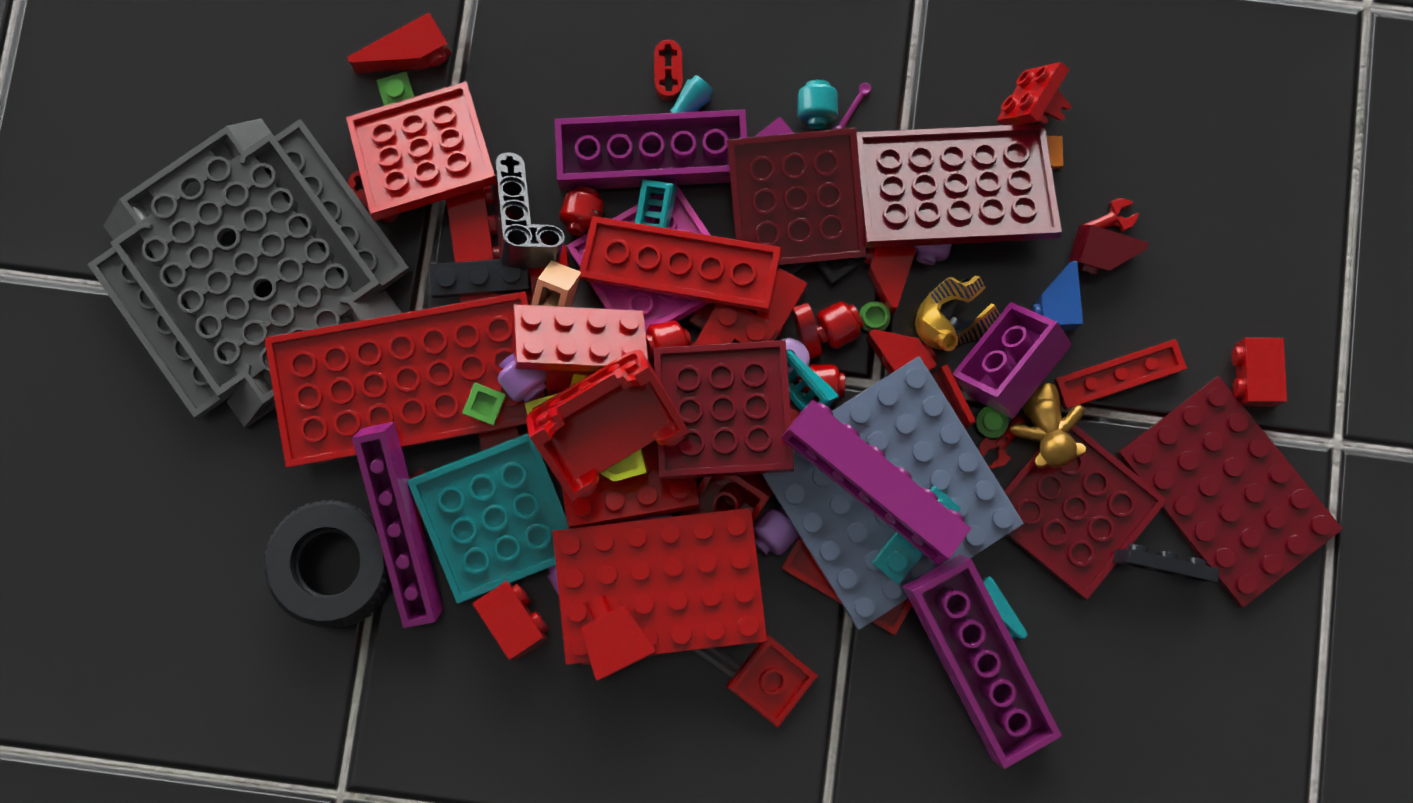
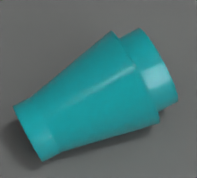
(693, 96)

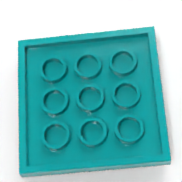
(491, 516)

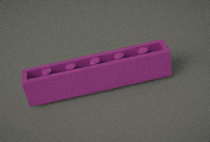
(876, 482)
(398, 524)

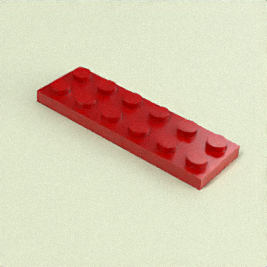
(680, 263)

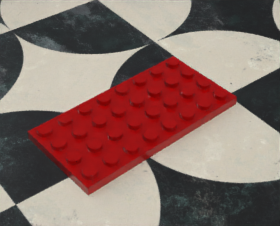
(389, 370)

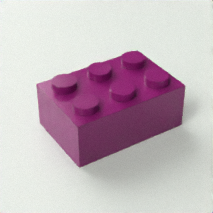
(1012, 359)

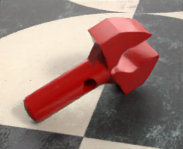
(1111, 218)
(1001, 444)

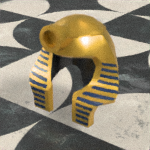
(936, 320)

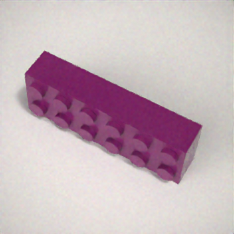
(652, 147)
(982, 661)

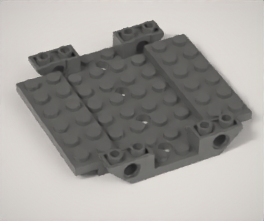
(199, 299)

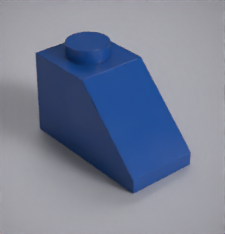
(1062, 299)

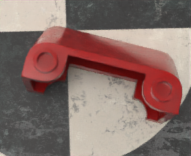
(603, 422)

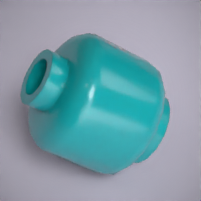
(817, 104)

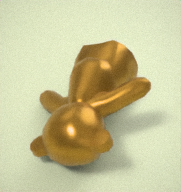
(1050, 429)

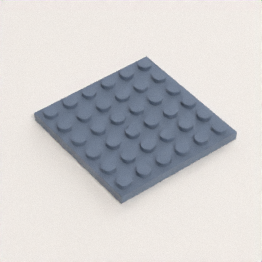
(916, 432)

